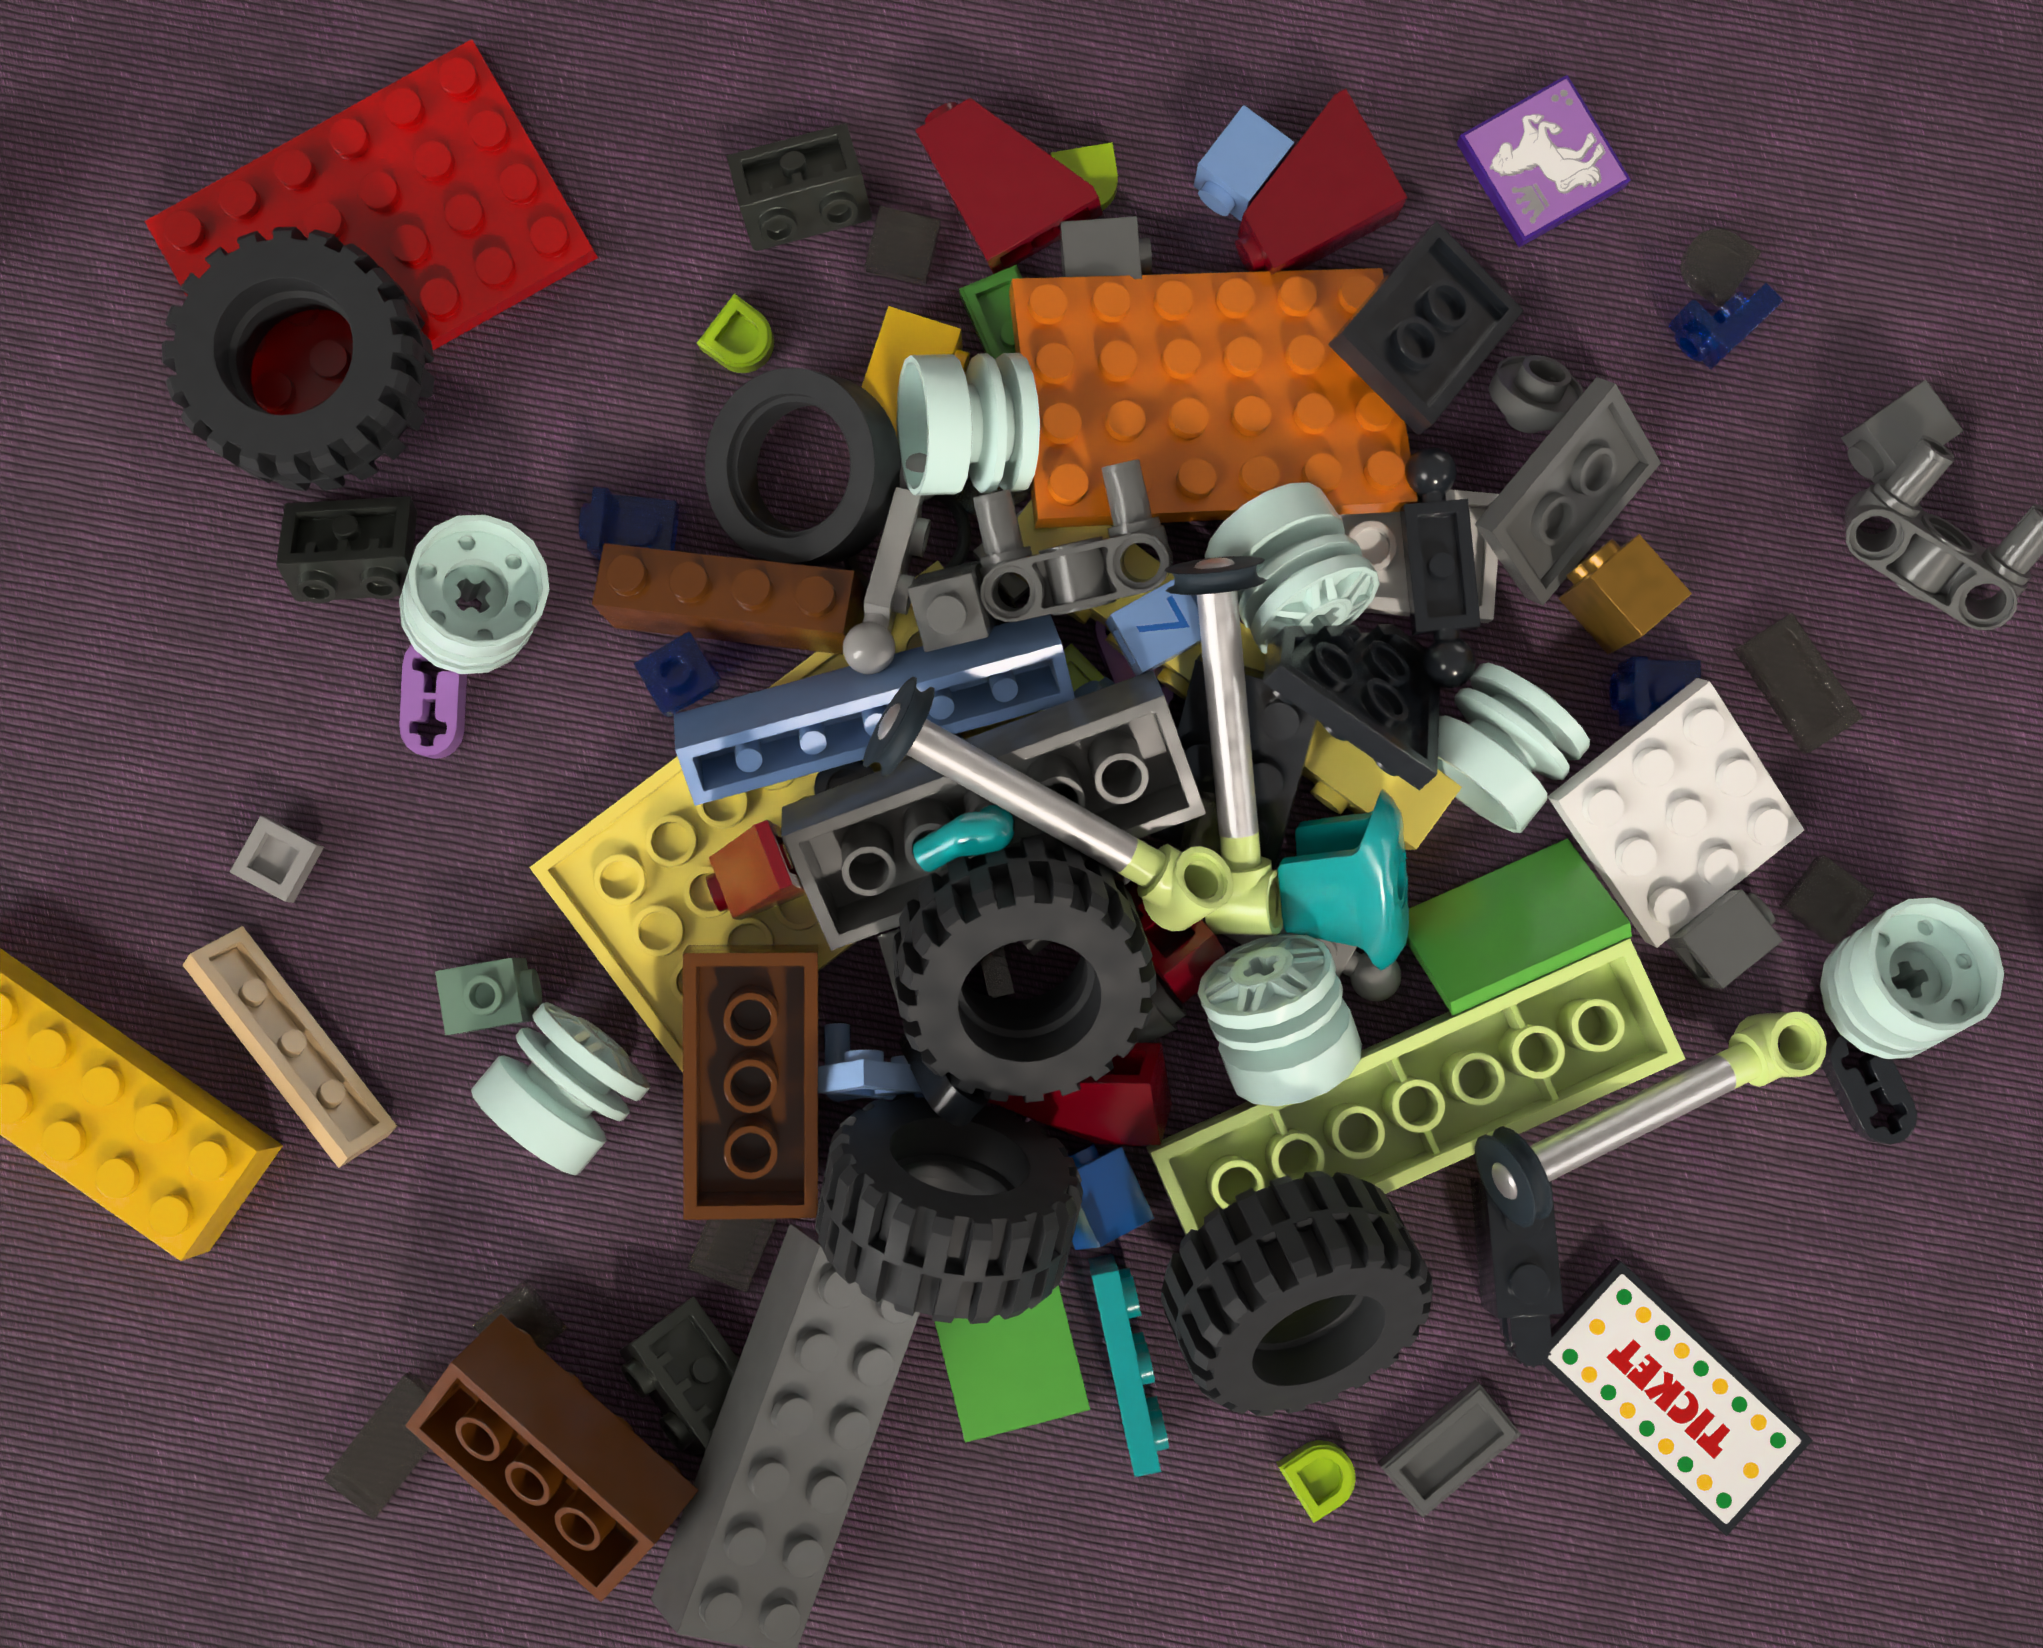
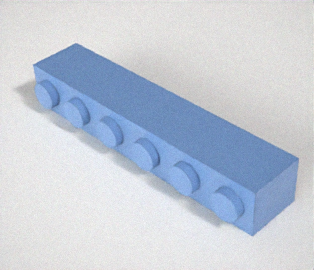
(833, 714)

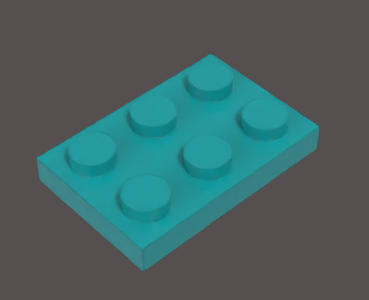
(1129, 1364)

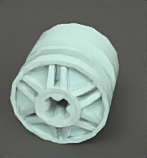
(968, 422)
(470, 561)
(1309, 562)
(1509, 736)
(1912, 978)
(1280, 1019)
(552, 1098)

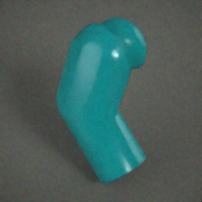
(965, 836)

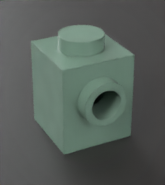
(488, 995)

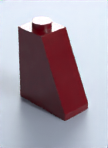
(1003, 183)
(1321, 195)

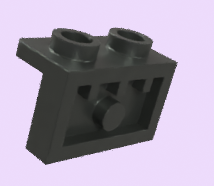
(799, 187)
(347, 548)
(684, 1371)

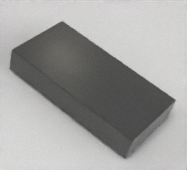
(1449, 1448)

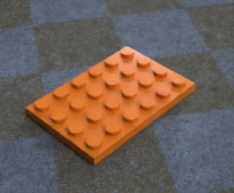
(1208, 385)

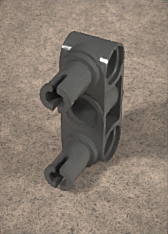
(1932, 555)
(1074, 573)

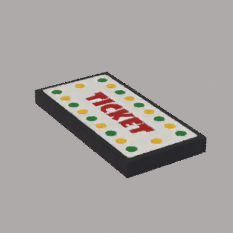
(1672, 1397)

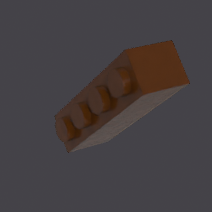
(728, 598)

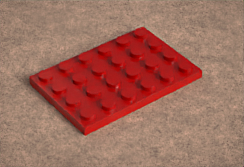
(419, 179)

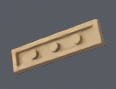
(289, 1046)

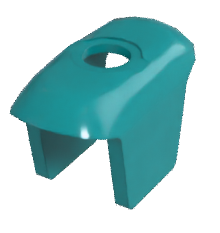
(1350, 882)

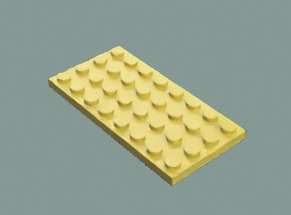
(641, 869)

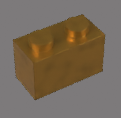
(1622, 592)

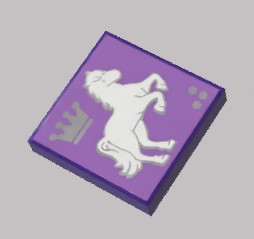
(1543, 161)

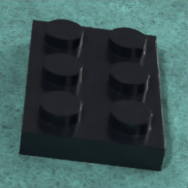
(1426, 328)
(1279, 749)

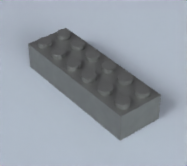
(1101, 750)
(783, 1455)

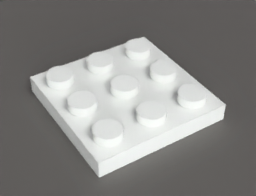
(1676, 812)

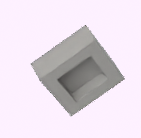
(276, 859)

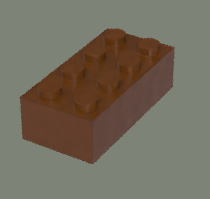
(750, 1081)
(551, 1457)

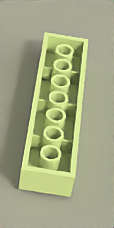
(1437, 1089)

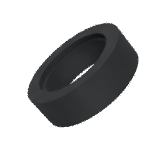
(734, 455)

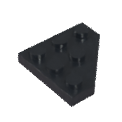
(1363, 692)

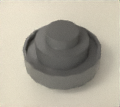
(1533, 392)

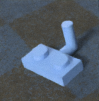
(861, 1072)

